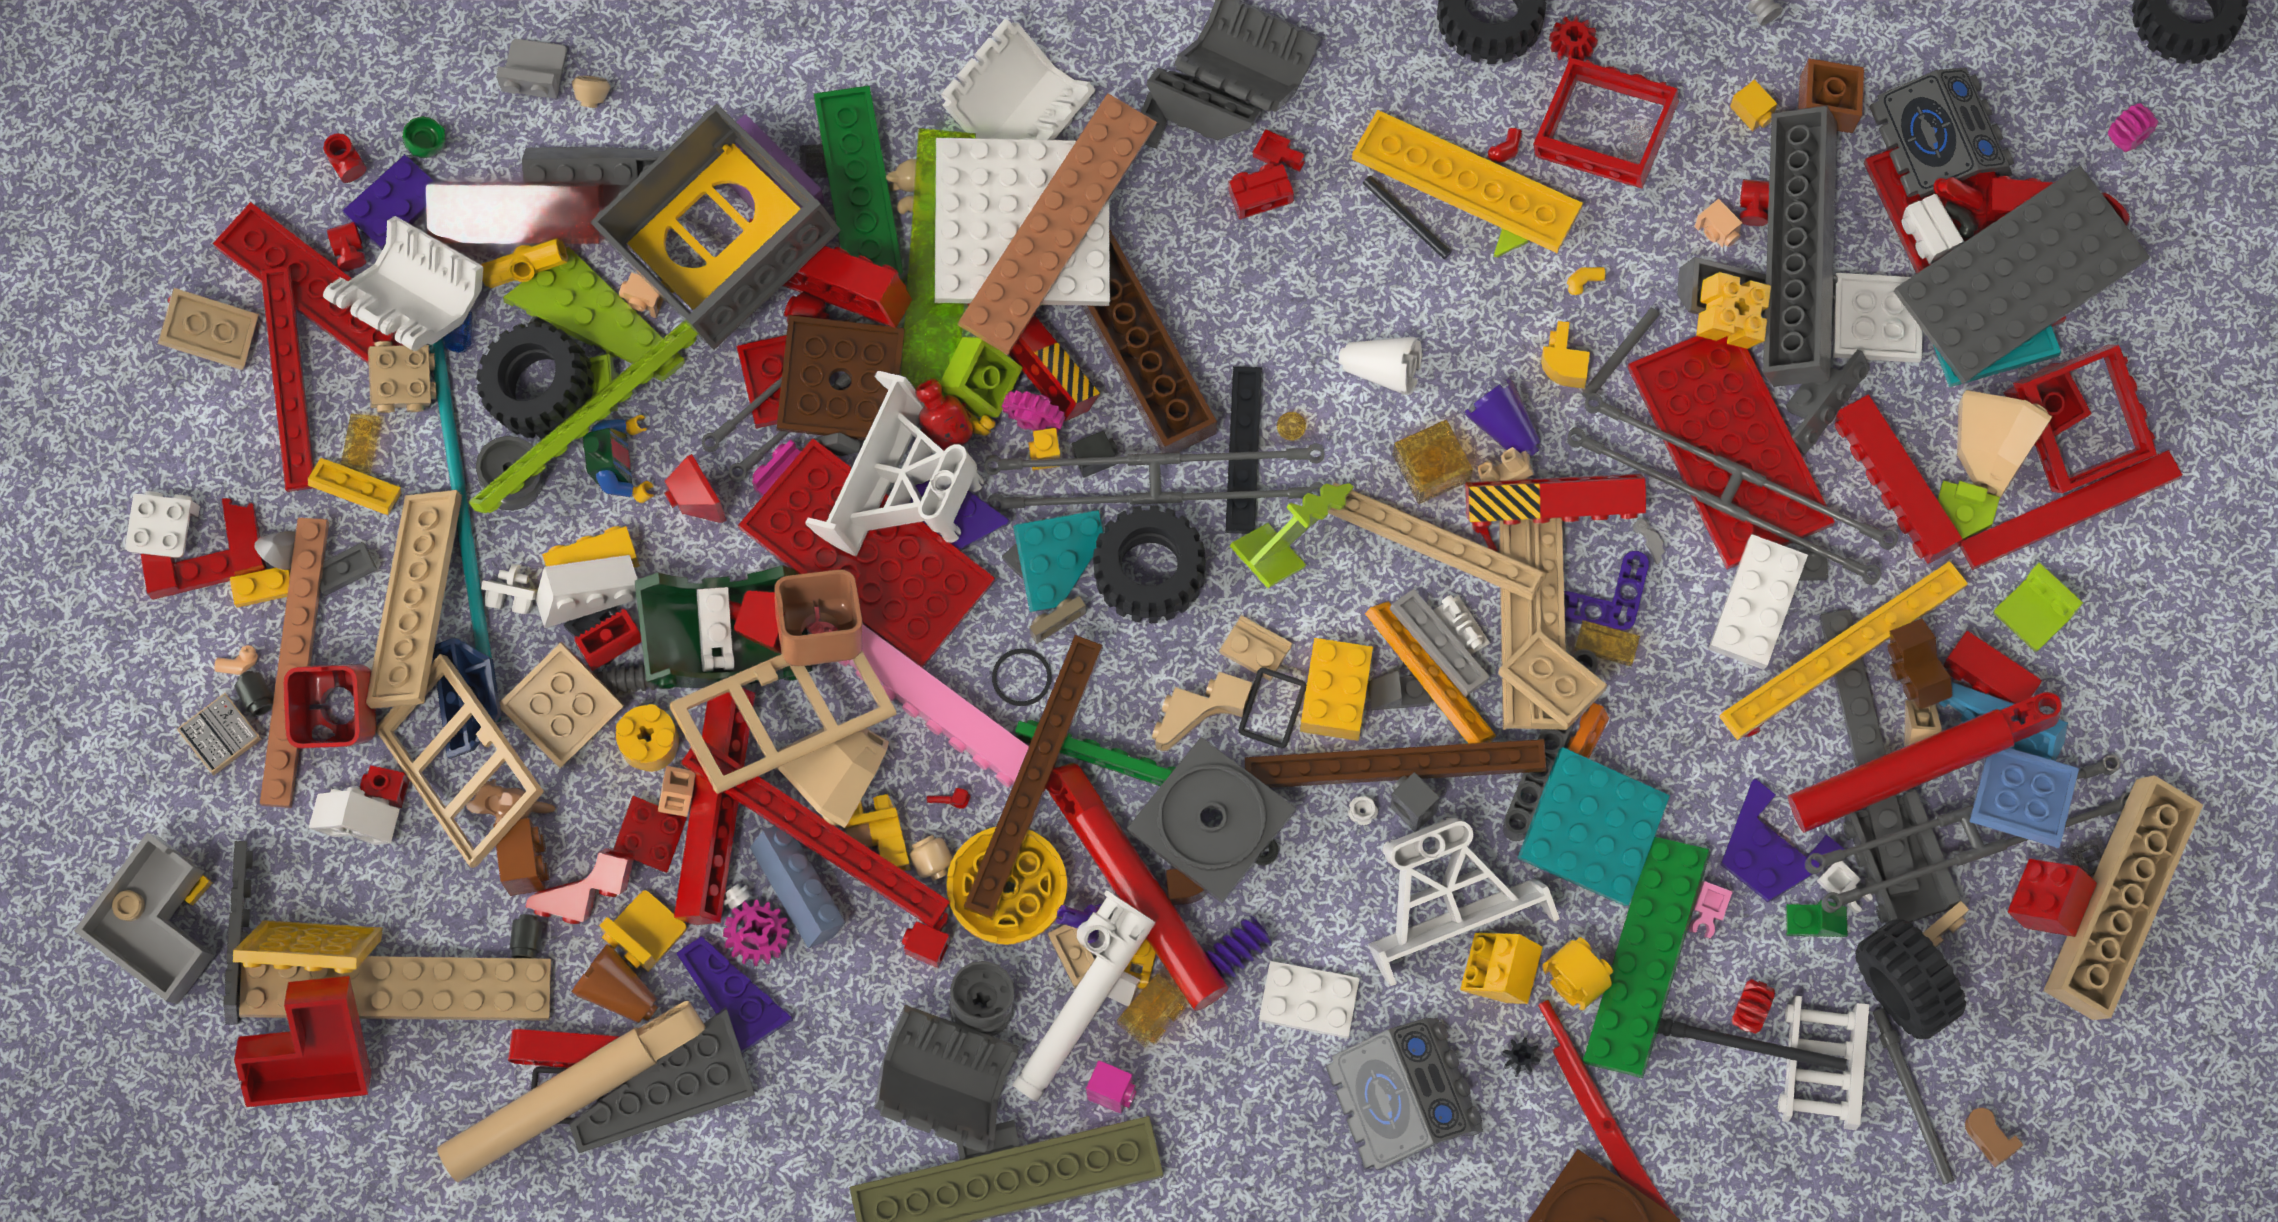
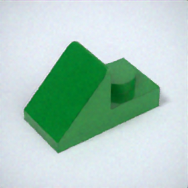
(1815, 921)

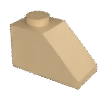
(1920, 723)

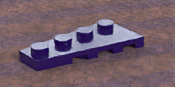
(723, 985)

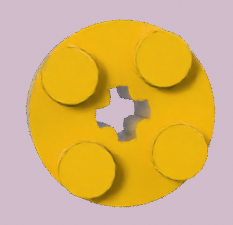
(642, 722)
(1578, 973)

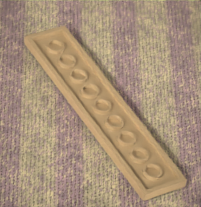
(417, 988)

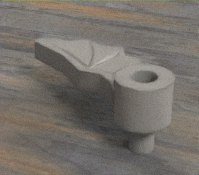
(1652, 538)

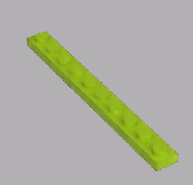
(578, 423)

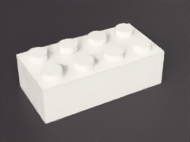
(1757, 602)

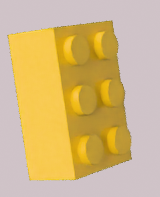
(1336, 689)

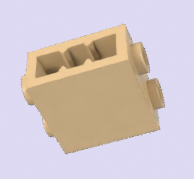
(400, 377)

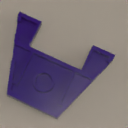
(1763, 857)

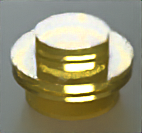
(1291, 426)

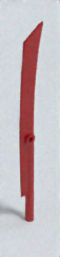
(1597, 1111)

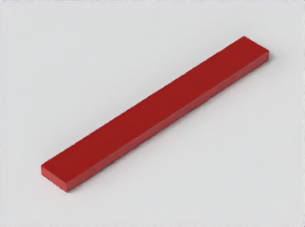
(287, 377)
(2070, 510)

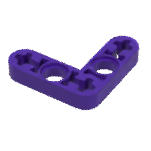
(1610, 609)

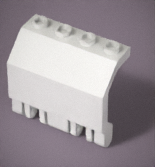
(411, 288)

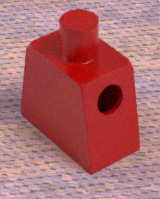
(757, 619)

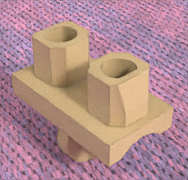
(1513, 467)

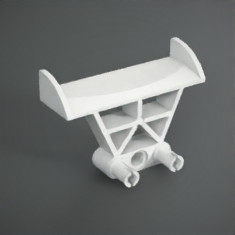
(877, 467)
(1449, 836)

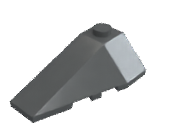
(1696, 270)

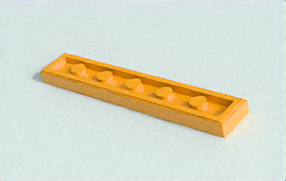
(1430, 676)

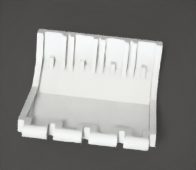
(1014, 90)

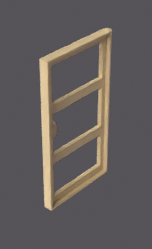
(766, 674)
(488, 734)

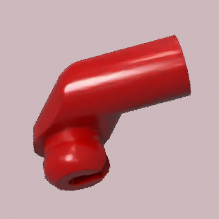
(1508, 149)

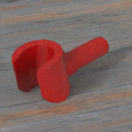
(1483, 530)
(959, 799)

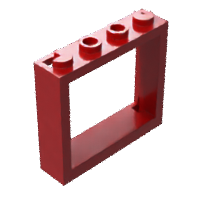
(1592, 161)
(2132, 410)

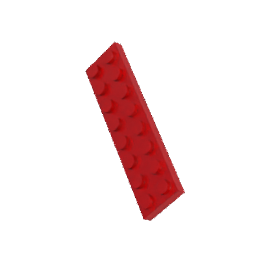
(261, 243)

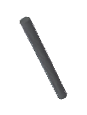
(1621, 352)

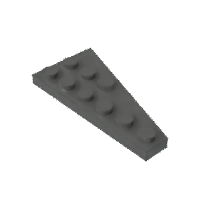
(237, 920)
(680, 1085)

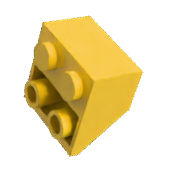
(1501, 967)

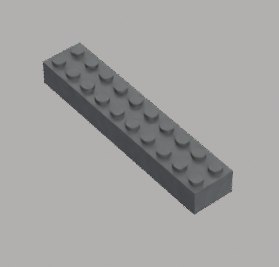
(1800, 246)

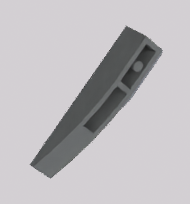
(604, 165)

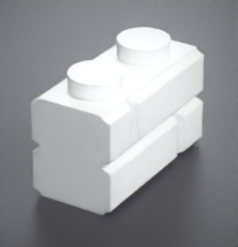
(1931, 228)

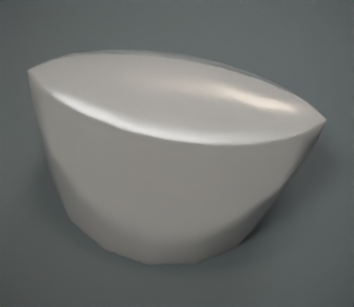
(277, 549)

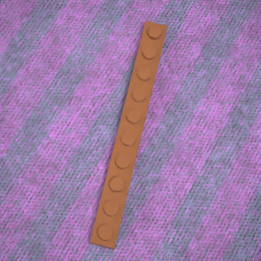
(294, 652)

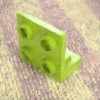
(2038, 608)

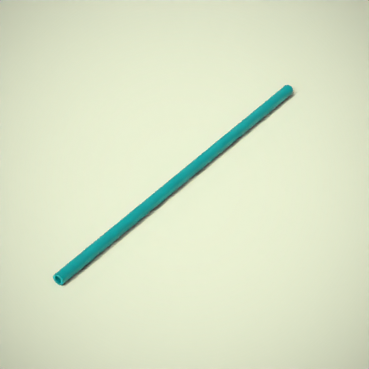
(457, 483)

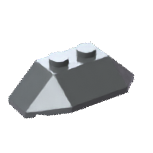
(1200, 105)

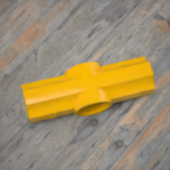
(536, 258)

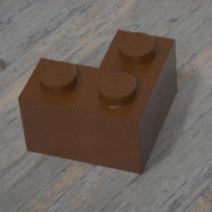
(1917, 664)

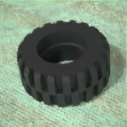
(2185, 39)
(1491, 40)
(512, 356)
(1142, 528)
(1910, 978)

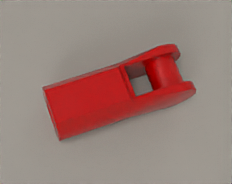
(1958, 193)

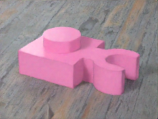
(1710, 904)

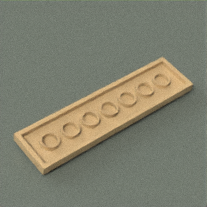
(414, 599)

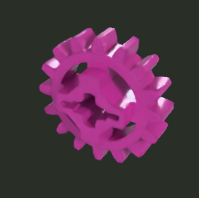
(1032, 411)
(762, 921)

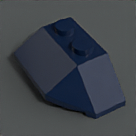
(480, 676)

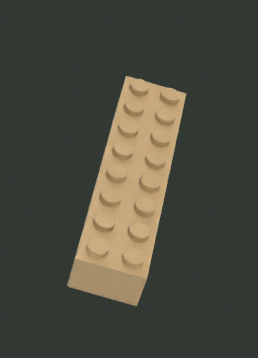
(2126, 897)

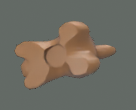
(499, 800)

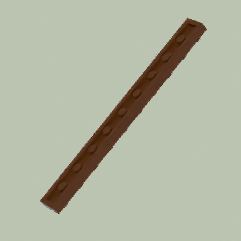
(1394, 763)
(1033, 777)

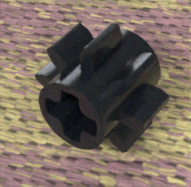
(1529, 1054)

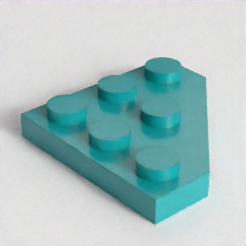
(1055, 555)

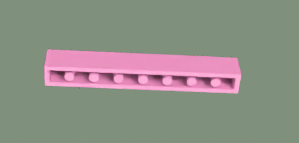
(943, 709)

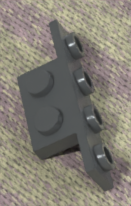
(1822, 400)

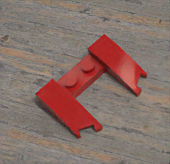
(167, 577)

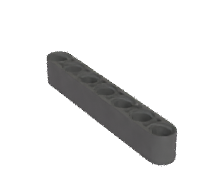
(1535, 785)

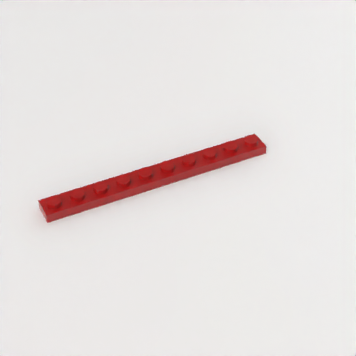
(828, 841)

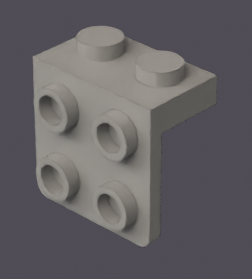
(533, 68)

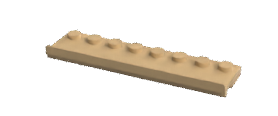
(1542, 548)

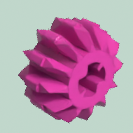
(2132, 127)

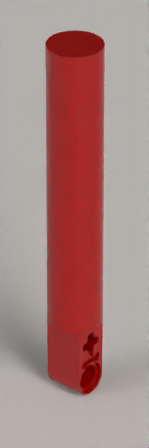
(1922, 761)
(1136, 885)

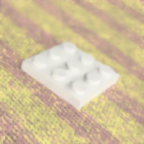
(1873, 320)

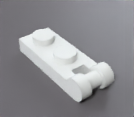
(715, 628)

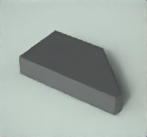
(1153, 111)
(838, 444)

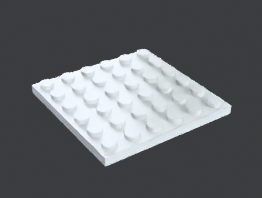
(982, 202)

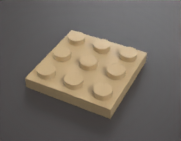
(560, 705)

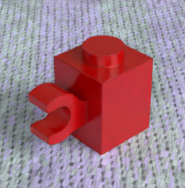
(927, 943)

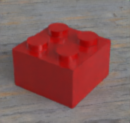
(2052, 897)

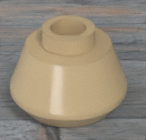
(590, 90)

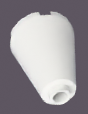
(1384, 362)

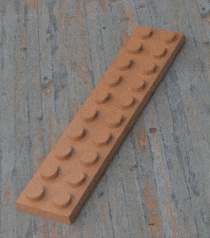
(1057, 224)

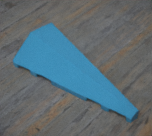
(1975, 703)

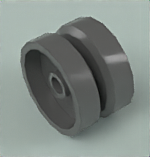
(498, 457)

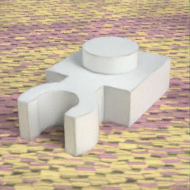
(1839, 879)

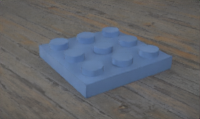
(2025, 796)

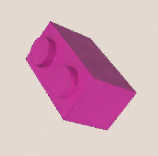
(1111, 1087)

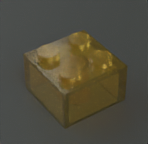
(1432, 461)

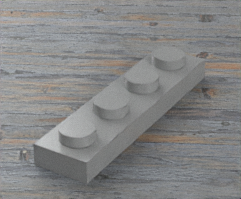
(1439, 642)

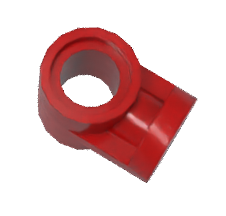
(347, 165)
(1755, 199)
(345, 242)

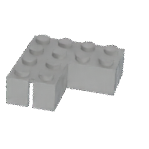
(151, 945)

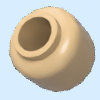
(931, 857)

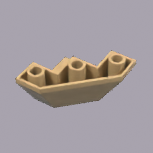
(1996, 437)
(837, 774)

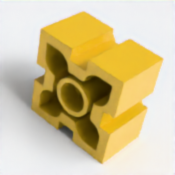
(1733, 310)

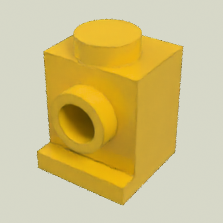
(1044, 446)

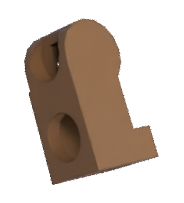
(1989, 1138)

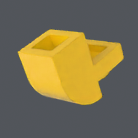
(1562, 364)

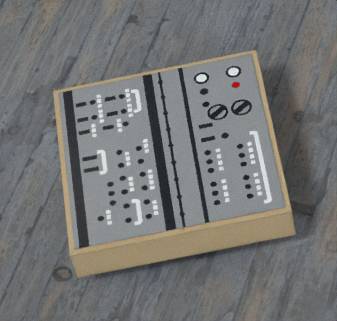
(219, 734)

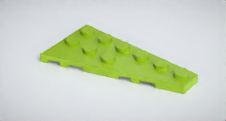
(590, 311)

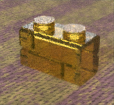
(1151, 1011)

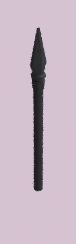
(1682, 1030)

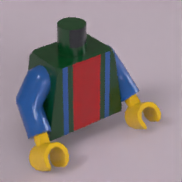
(609, 458)

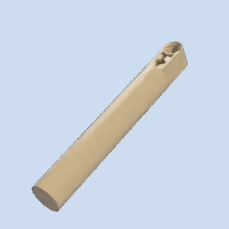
(568, 1091)

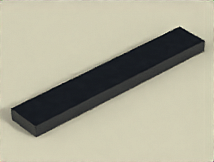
(1243, 438)

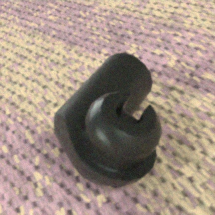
(1965, 218)

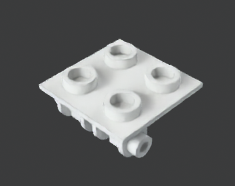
(1461, 624)

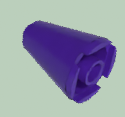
(1505, 419)

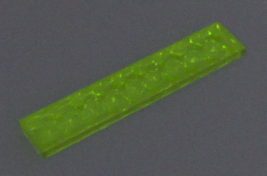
(930, 327)

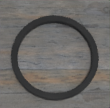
(1021, 703)

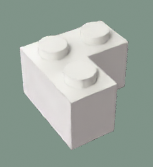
(354, 815)

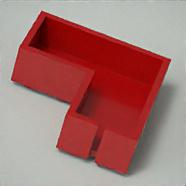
(318, 1056)

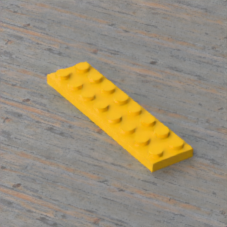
(1467, 181)

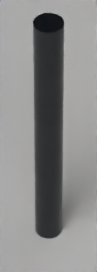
(1410, 220)

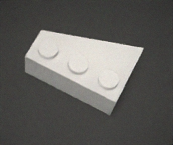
(584, 588)

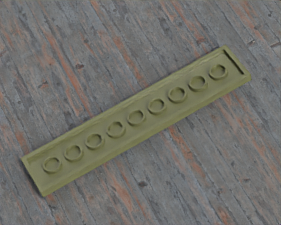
(1015, 1177)

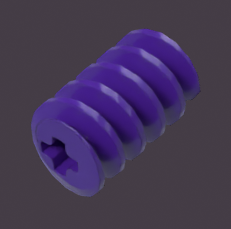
(1238, 947)

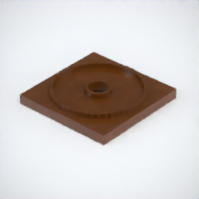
(815, 352)
(1595, 1194)

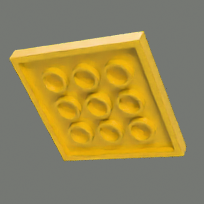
(307, 945)

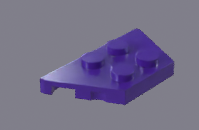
(974, 519)

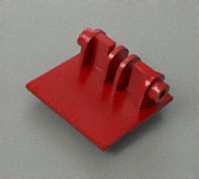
(649, 834)

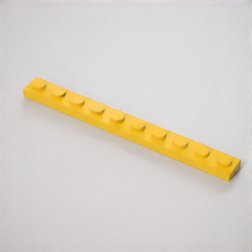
(1842, 650)

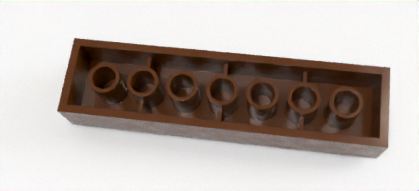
(1149, 361)

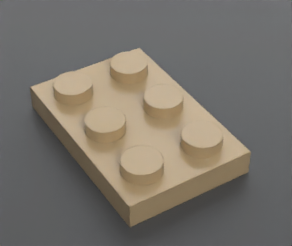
(208, 328)
(1552, 679)

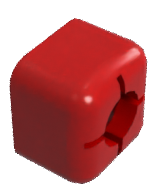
(311, 686)

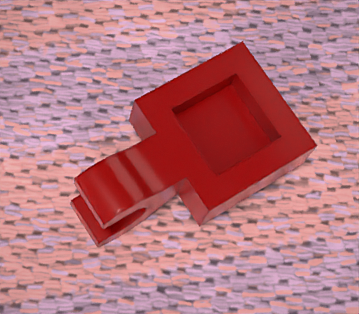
(1276, 149)

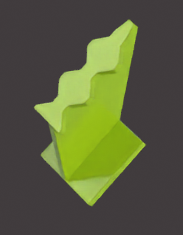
(1270, 552)

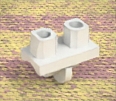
(496, 591)

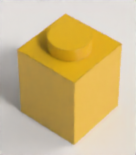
(1753, 105)

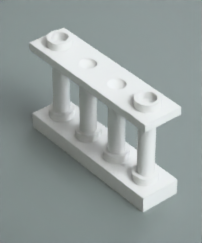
(1853, 1051)

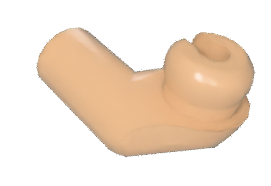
(239, 665)

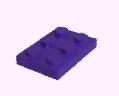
(395, 193)

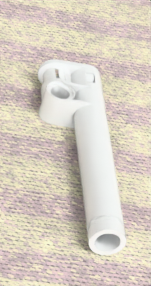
(1120, 936)

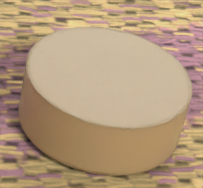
(128, 905)

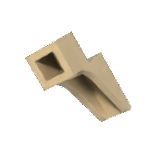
(1187, 710)

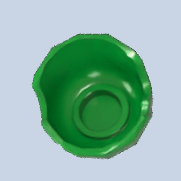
(423, 137)

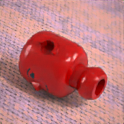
(943, 417)

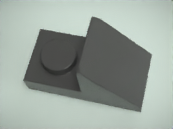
(1397, 692)

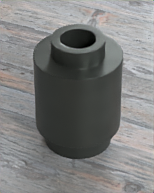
(254, 693)
(526, 936)

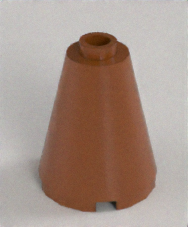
(616, 987)

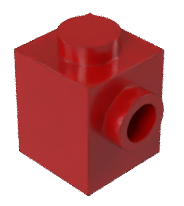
(385, 784)

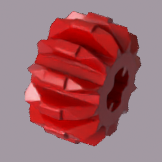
(1569, 29)
(1753, 1006)

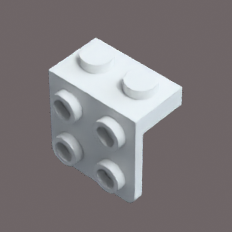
(159, 524)

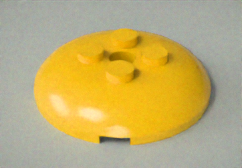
(1026, 911)

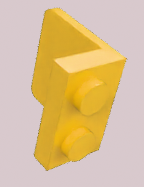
(643, 931)

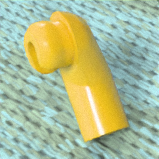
(1582, 276)
(982, 426)

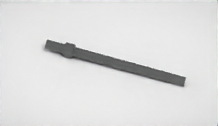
(1890, 1040)

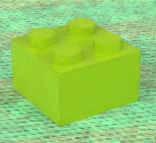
(980, 376)

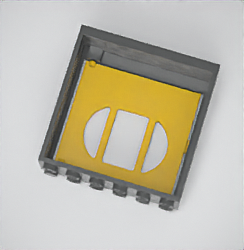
(751, 266)

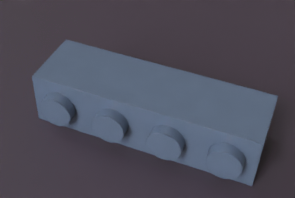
(797, 886)

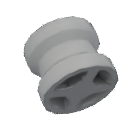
(1765, 10)

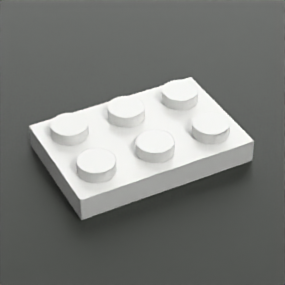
(1309, 999)

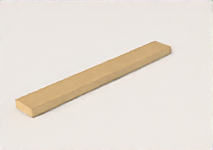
(1440, 544)

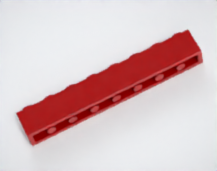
(712, 820)

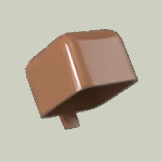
(838, 604)

